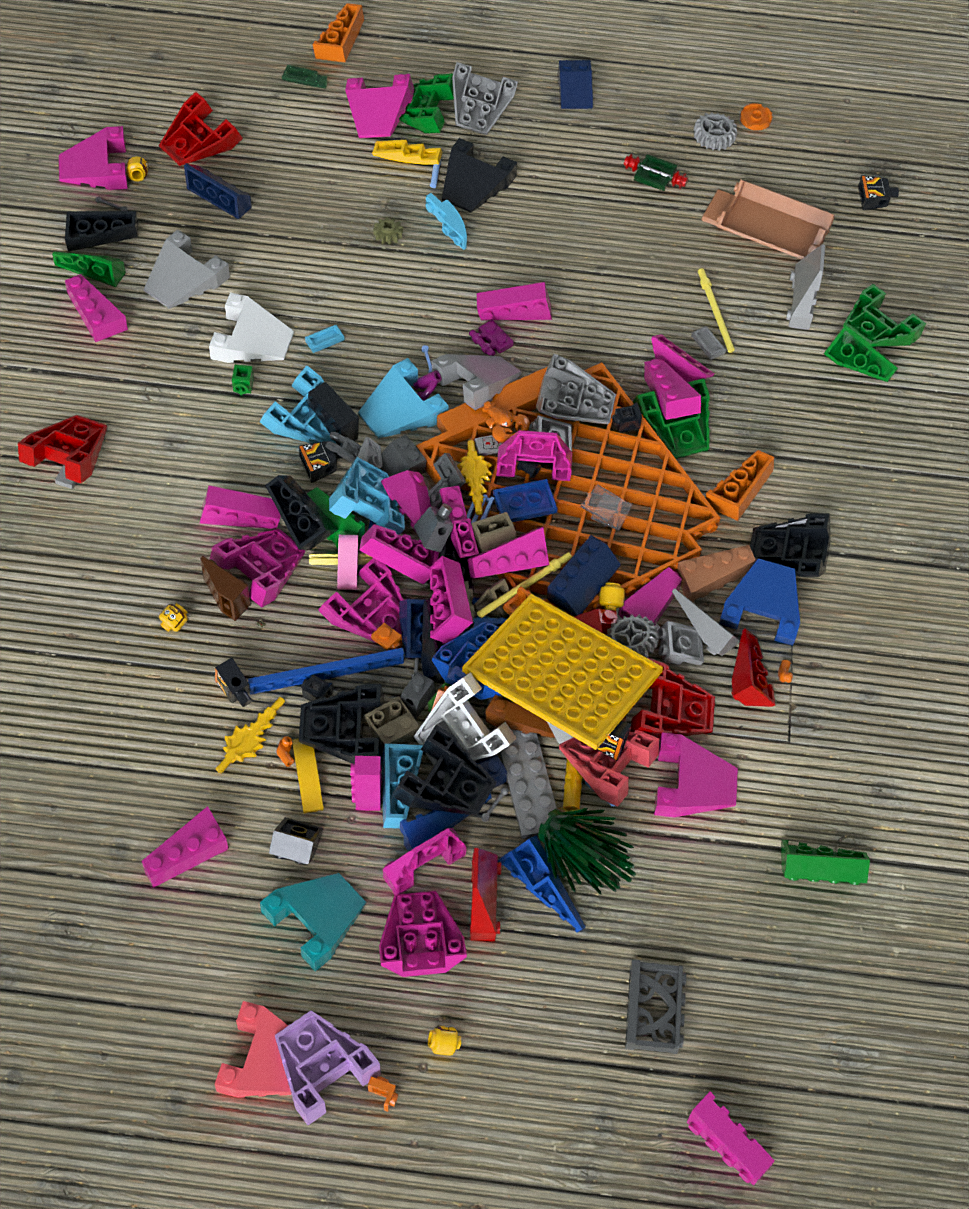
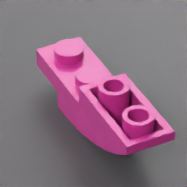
(462, 532)

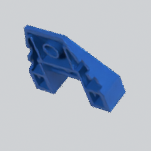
(769, 592)

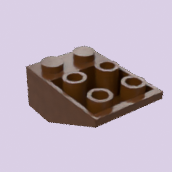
(228, 591)

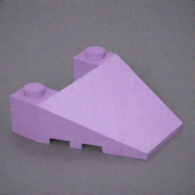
(315, 1057)

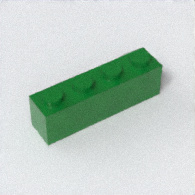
(345, 526)
(823, 864)

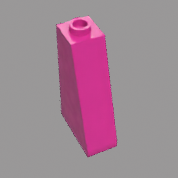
(653, 597)

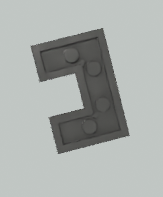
(449, 475)

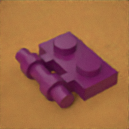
(496, 337)

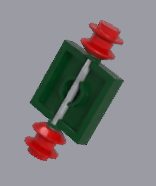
(655, 172)

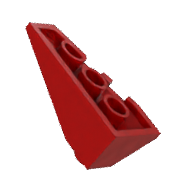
(749, 674)

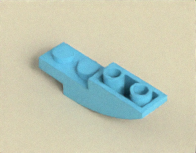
(450, 218)

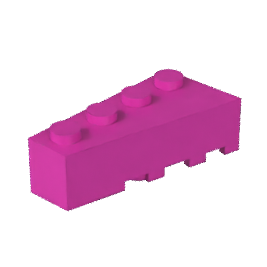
(515, 303)
(399, 552)
(366, 782)
(729, 1140)

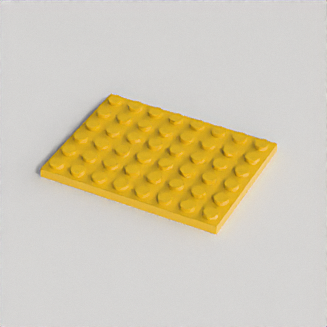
(563, 670)

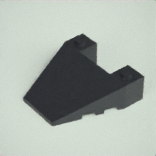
(474, 181)
(337, 723)
(454, 782)

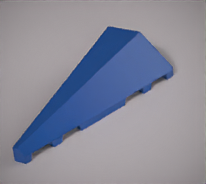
(428, 826)
(531, 866)

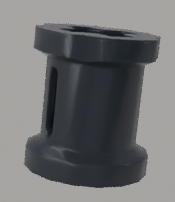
(529, 467)

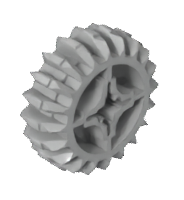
(715, 131)
(635, 633)

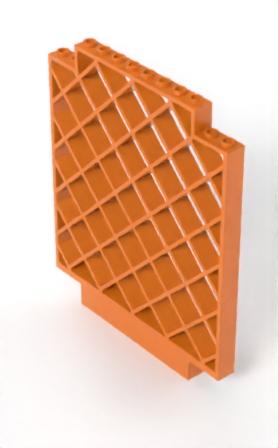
(521, 398)

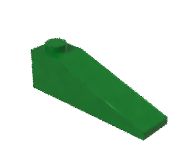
(97, 267)
(856, 355)

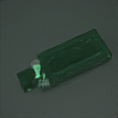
(304, 77)

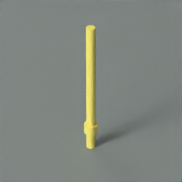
(706, 285)
(554, 565)

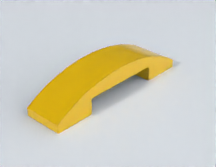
(307, 777)

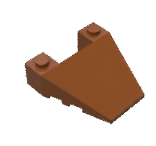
(516, 717)

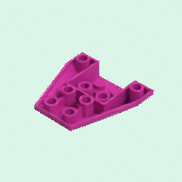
(420, 936)

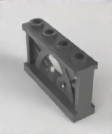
(637, 1029)

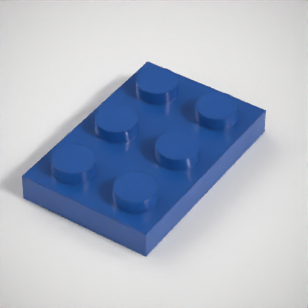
(526, 500)

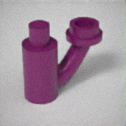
(427, 382)

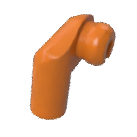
(783, 674)
(283, 751)

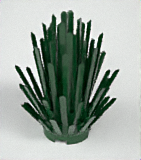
(581, 844)

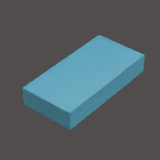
(324, 338)

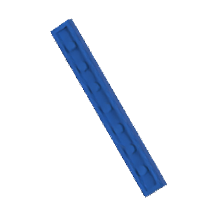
(326, 670)

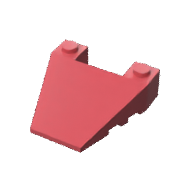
(604, 772)
(263, 1068)

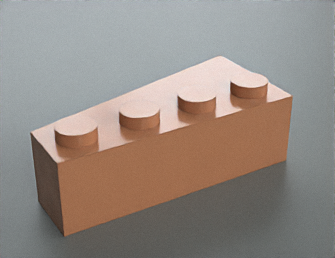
(714, 571)

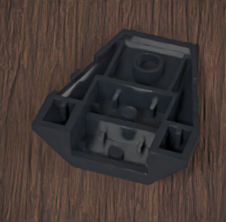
(795, 544)

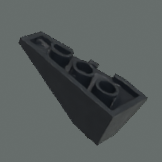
(429, 645)

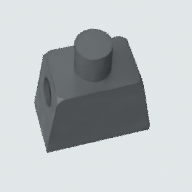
(434, 527)
(418, 692)

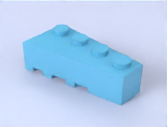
(395, 763)

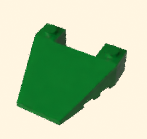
(423, 109)
(877, 328)
(683, 434)

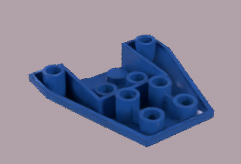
(458, 651)

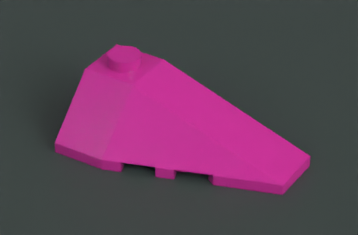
(409, 492)

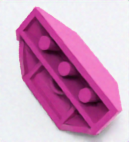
(679, 360)

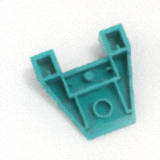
(324, 907)

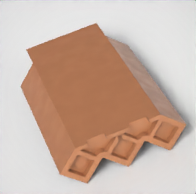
(769, 219)

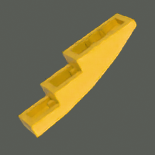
(402, 152)

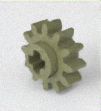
(388, 230)

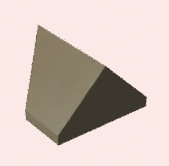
(492, 594)

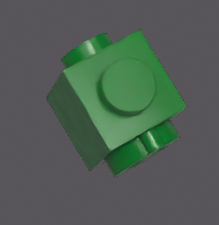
(242, 379)

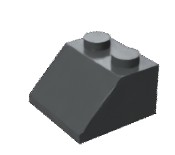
(402, 456)

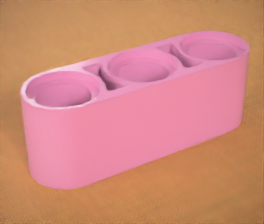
(347, 562)

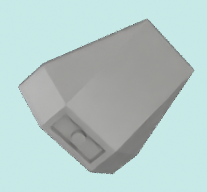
(479, 99)
(573, 394)

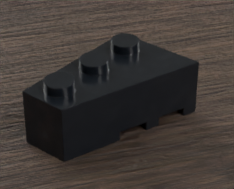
(333, 411)

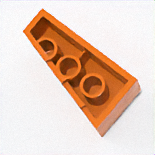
(340, 36)
(740, 488)

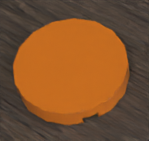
(756, 117)

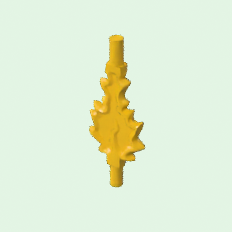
(474, 472)
(247, 740)

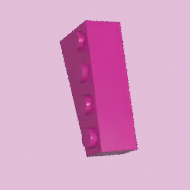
(95, 309)
(672, 392)
(238, 509)
(514, 555)
(449, 600)
(186, 848)

